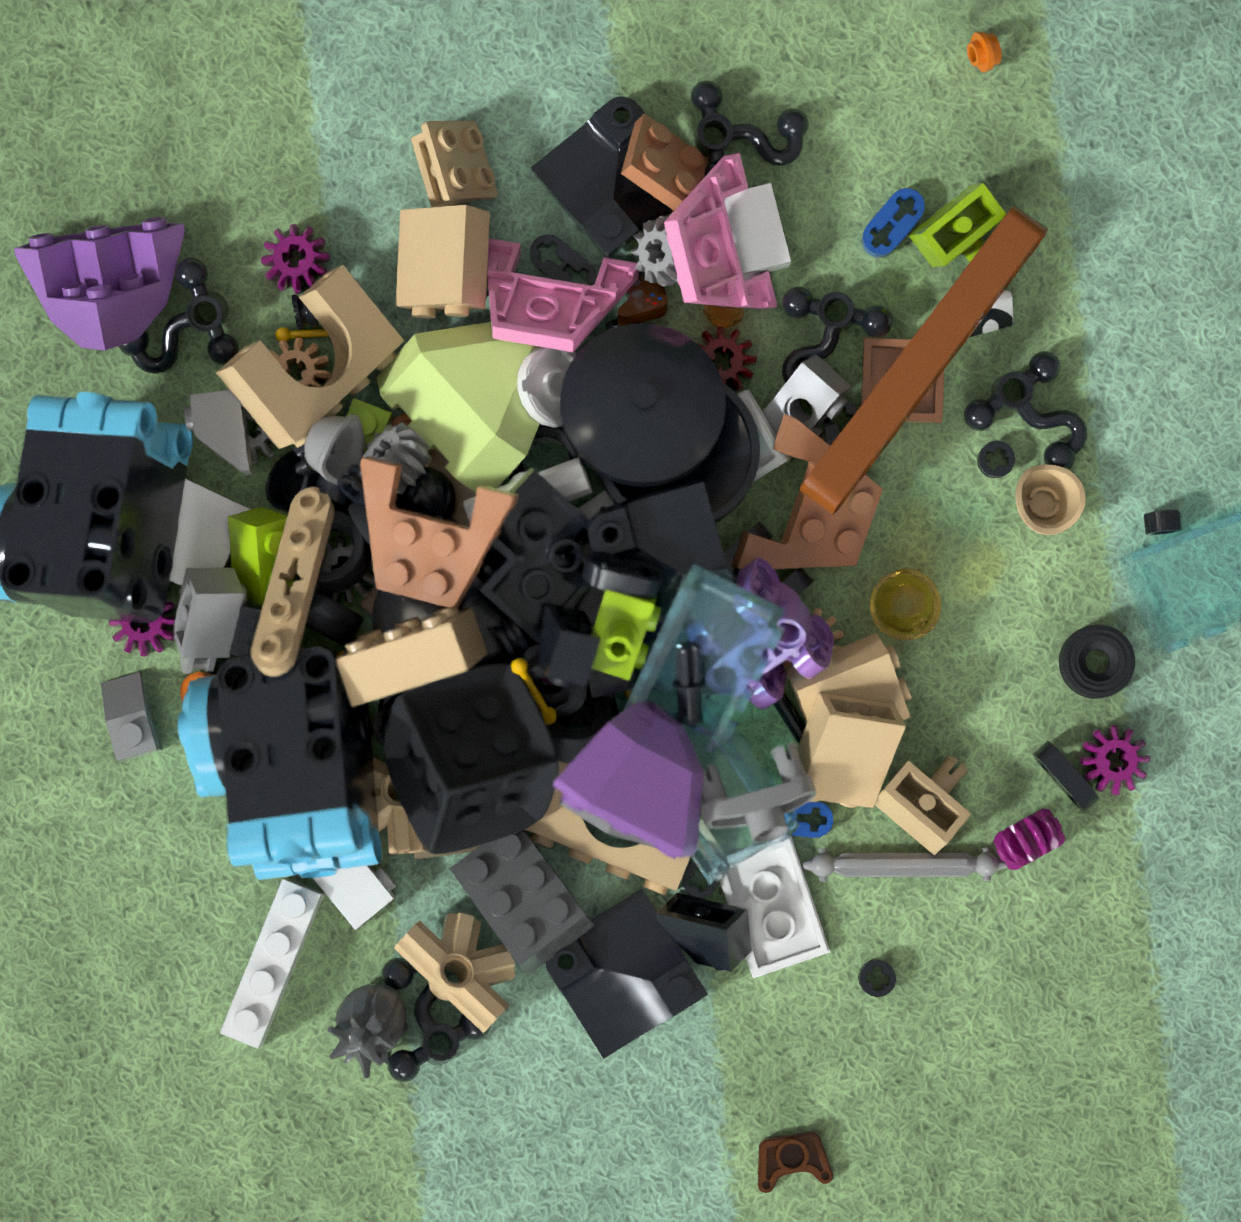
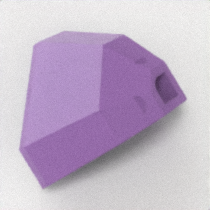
(104, 281)
(640, 779)

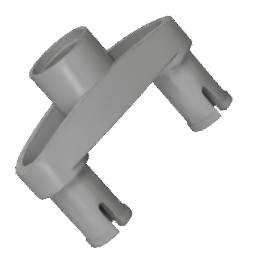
(762, 808)

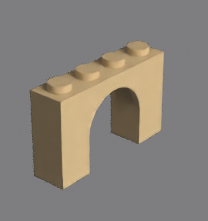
(360, 342)
(642, 860)

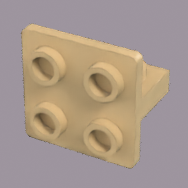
(453, 163)

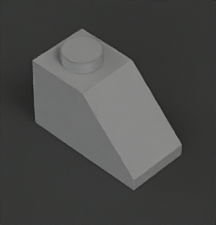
(222, 426)
(129, 717)

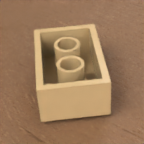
(411, 654)

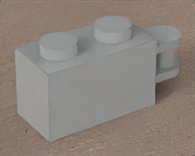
(207, 616)

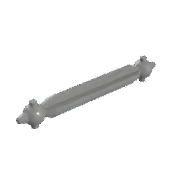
(904, 864)

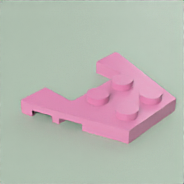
(706, 248)
(546, 309)

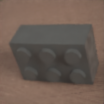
(522, 899)

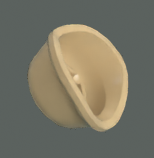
(1049, 498)

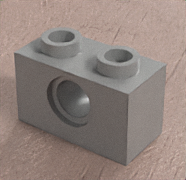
(816, 384)

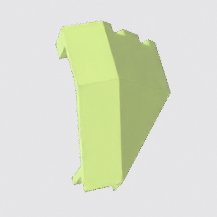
(464, 400)

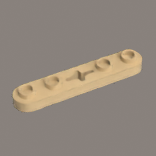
(286, 609)

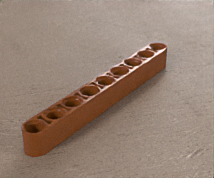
(923, 360)

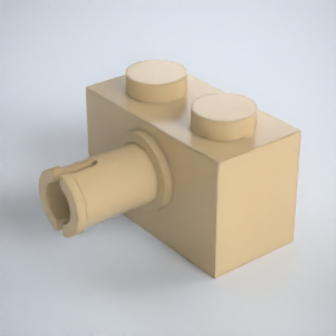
(924, 803)

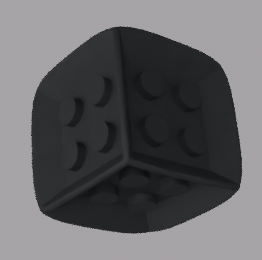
(470, 758)

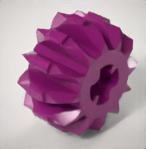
(284, 251)
(144, 638)
(1101, 764)
(1029, 839)

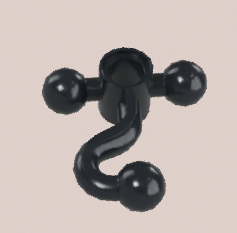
(791, 125)
(800, 302)
(221, 348)
(1042, 368)
(406, 1064)

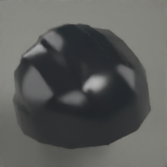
(288, 478)
(430, 497)

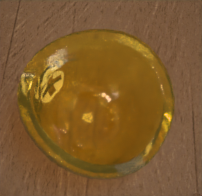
(905, 604)

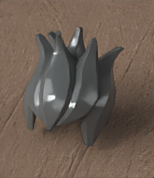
(369, 1025)

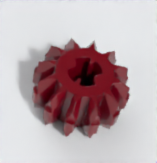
(738, 360)

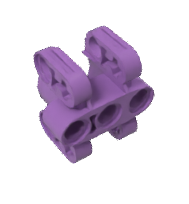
(804, 641)

